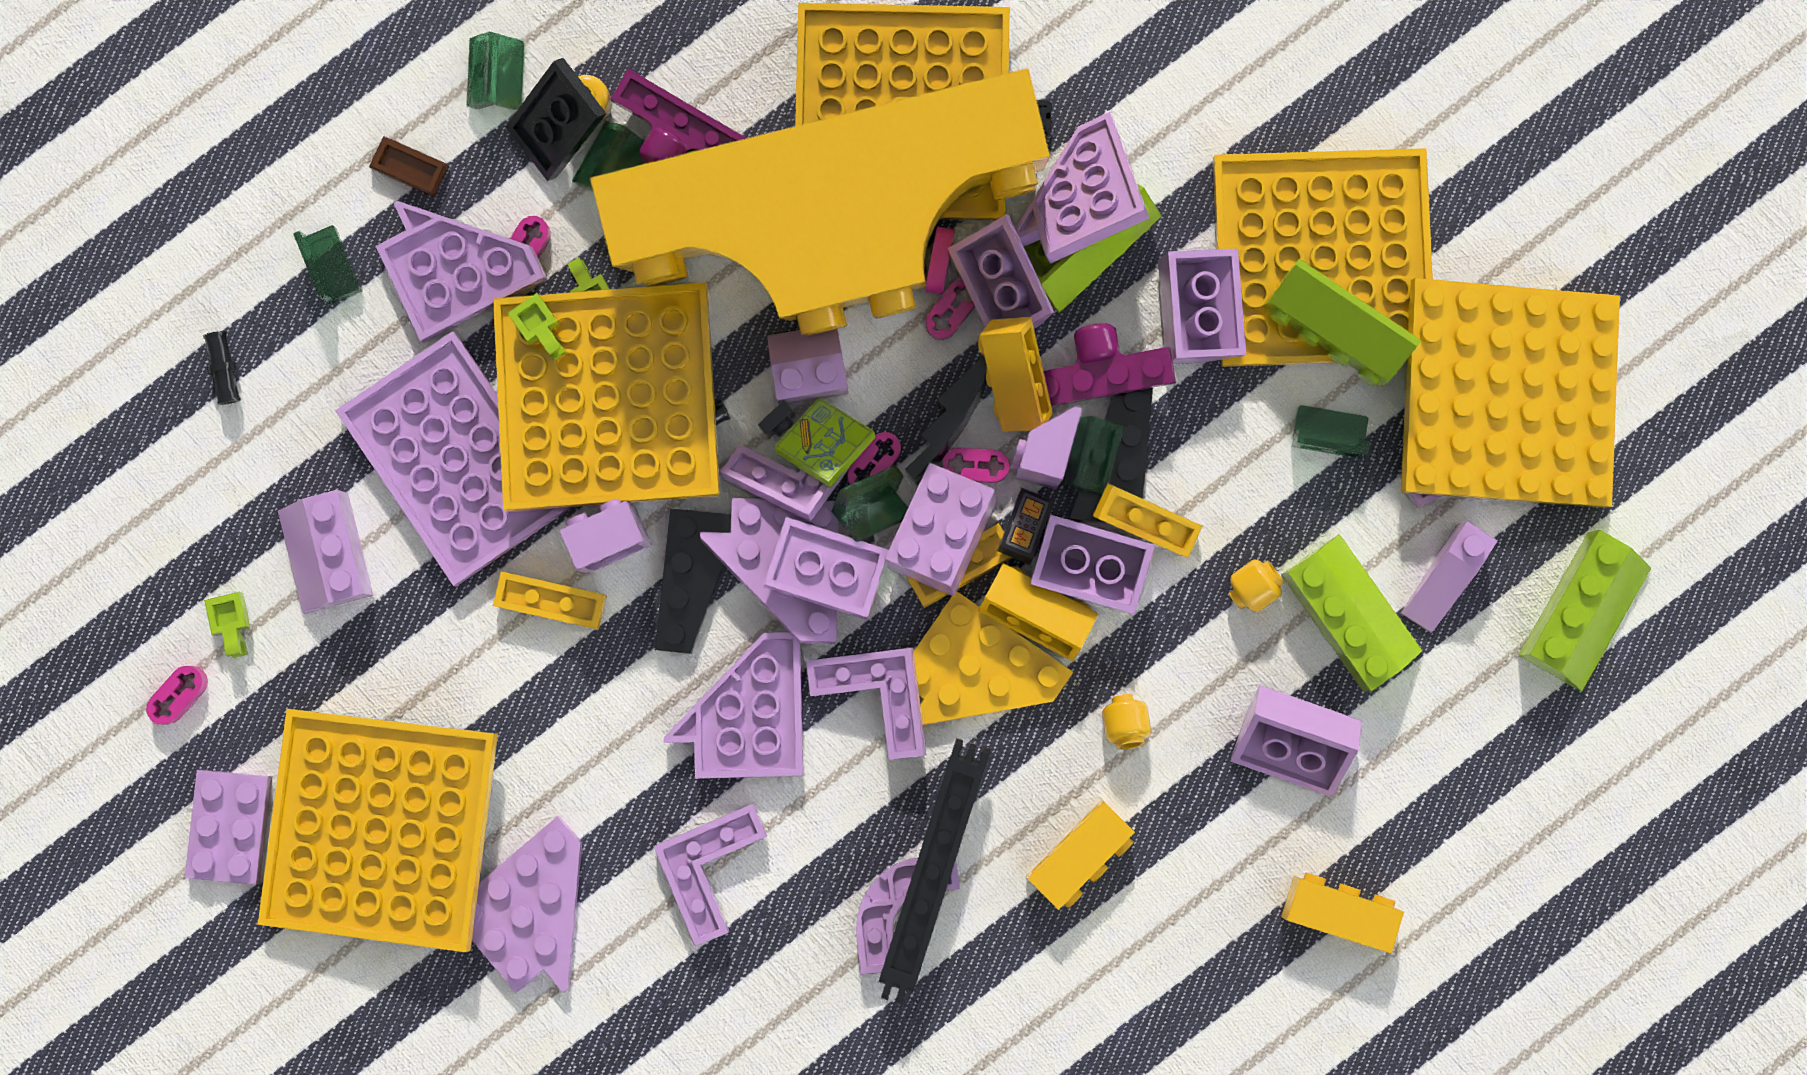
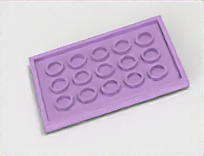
(438, 453)

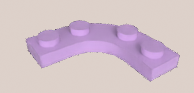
(879, 909)

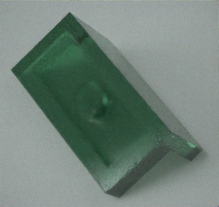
(495, 71)
(611, 151)
(328, 264)
(1330, 432)
(1092, 454)
(871, 504)

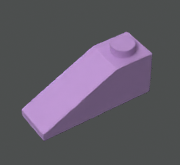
(1449, 575)

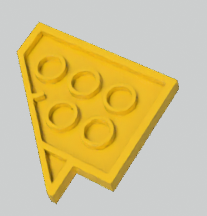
(980, 666)

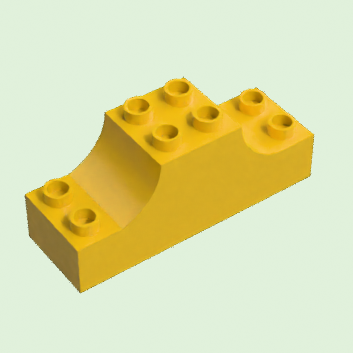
(828, 205)

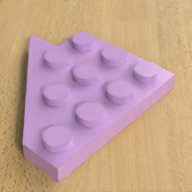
(1085, 194)
(453, 269)
(748, 555)
(750, 715)
(530, 908)

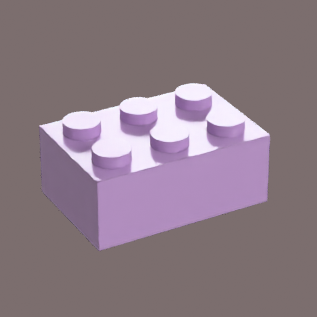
(941, 529)

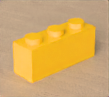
(1015, 374)
(1038, 612)
(1081, 856)
(1343, 912)

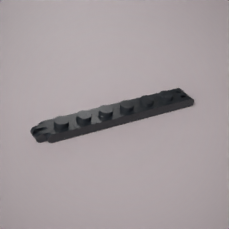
(932, 871)

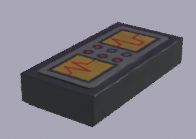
(1025, 526)

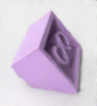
(1000, 274)
(1202, 305)
(1047, 450)
(325, 551)
(1092, 564)
(1297, 741)

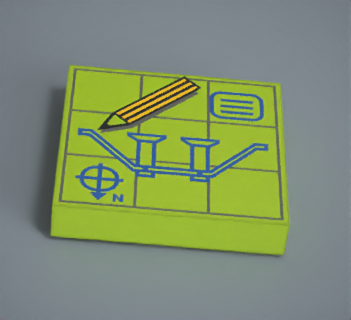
(824, 442)

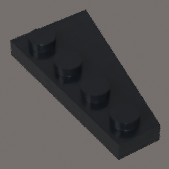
(1128, 473)
(688, 578)

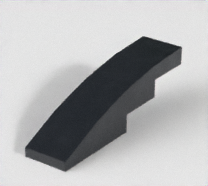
(958, 407)

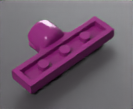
(673, 122)
(1106, 371)

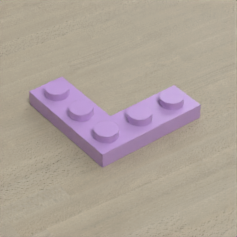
(776, 483)
(895, 676)
(683, 861)

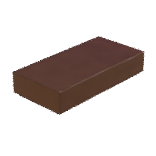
(409, 166)

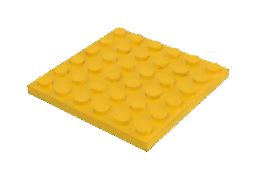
(887, 53)
(1342, 213)
(1511, 393)
(616, 412)
(378, 830)

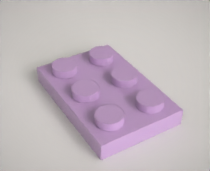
(825, 568)
(228, 827)

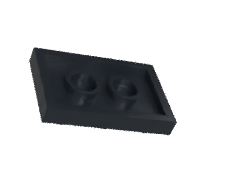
(555, 119)

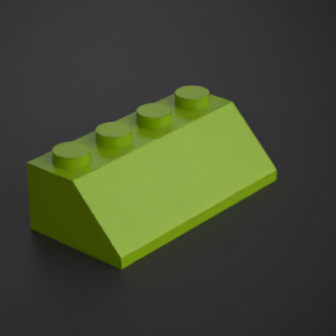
(1072, 274)
(1341, 324)
(1586, 609)
(1352, 614)

